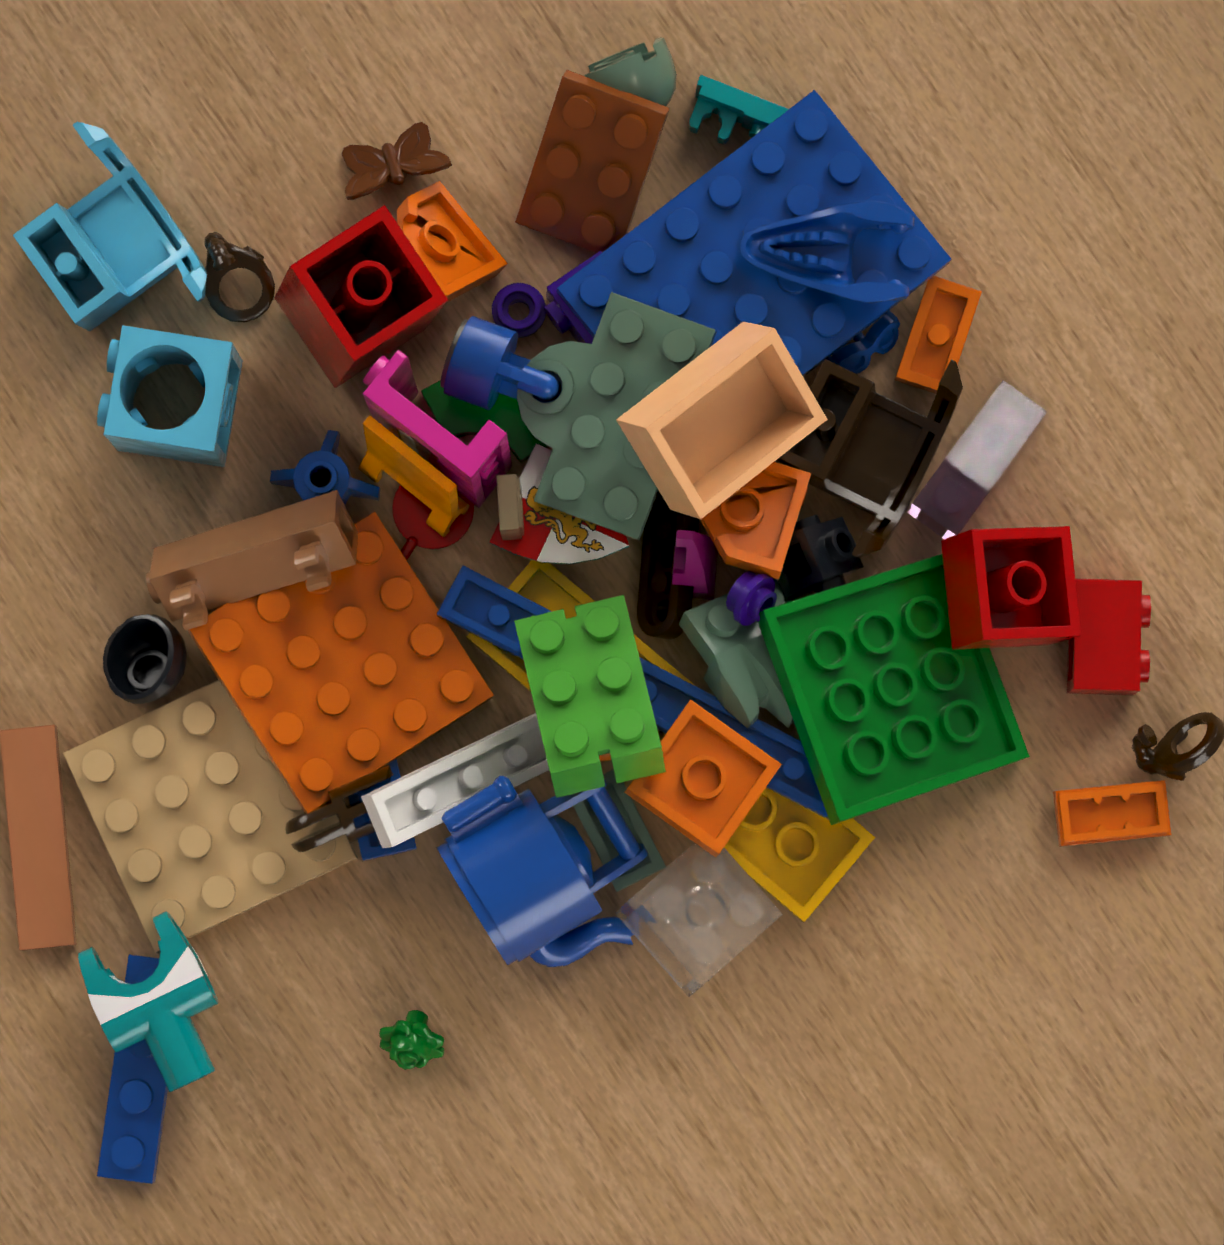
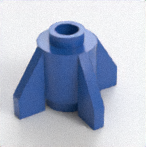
(324, 460)

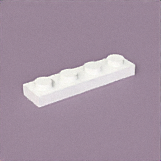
(424, 795)

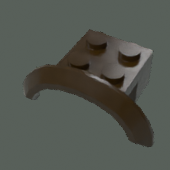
(872, 447)

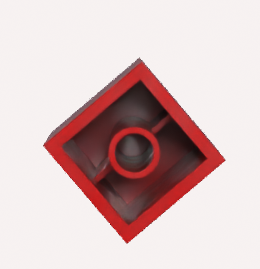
(360, 296)

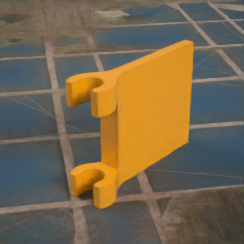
(413, 472)

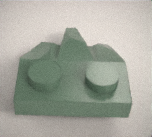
(737, 660)

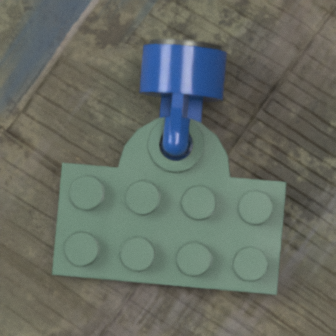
(573, 400)

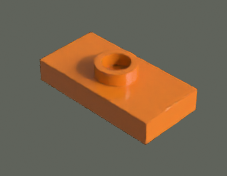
(1112, 813)

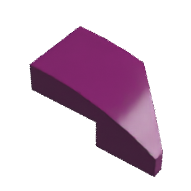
(695, 563)

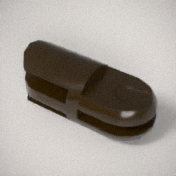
(344, 812)

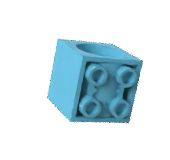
(203, 435)

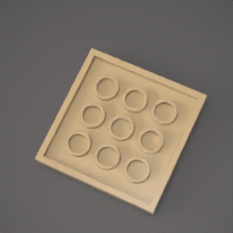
(197, 814)

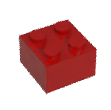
(1010, 587)

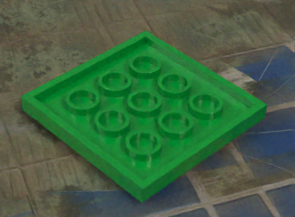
(884, 693)

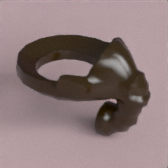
(225, 257)
(1165, 758)

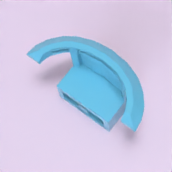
(109, 241)

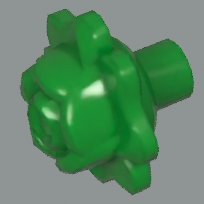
(411, 1041)

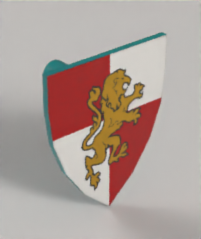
(552, 534)

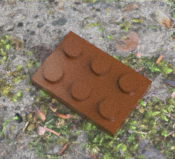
(591, 163)

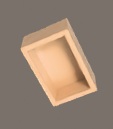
(722, 419)

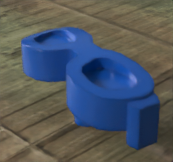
(879, 339)

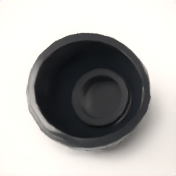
(144, 659)

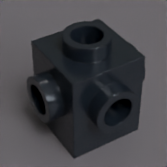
(818, 557)

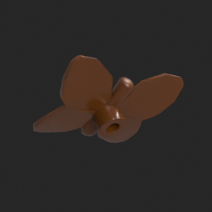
(392, 163)

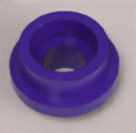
(524, 294)
(750, 596)

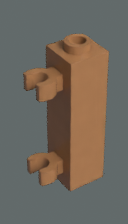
(253, 558)

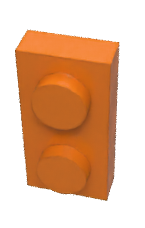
(937, 333)

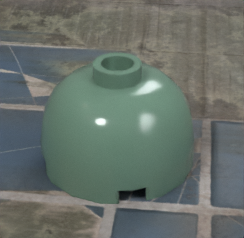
(639, 72)

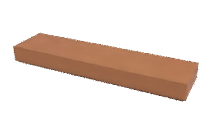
(38, 837)

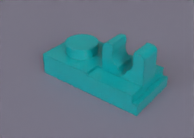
(732, 107)

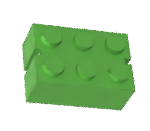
(590, 695)

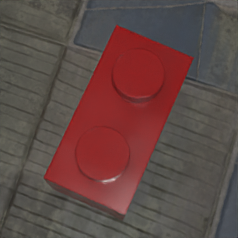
(1109, 651)

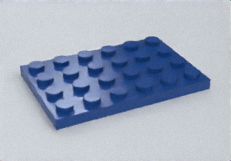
(691, 256)

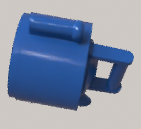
(534, 873)

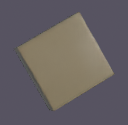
(510, 507)

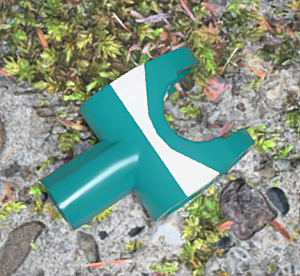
(157, 1007)

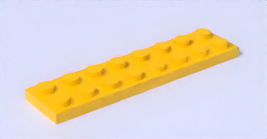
(779, 842)

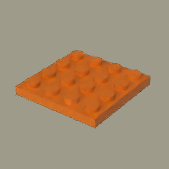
(342, 671)

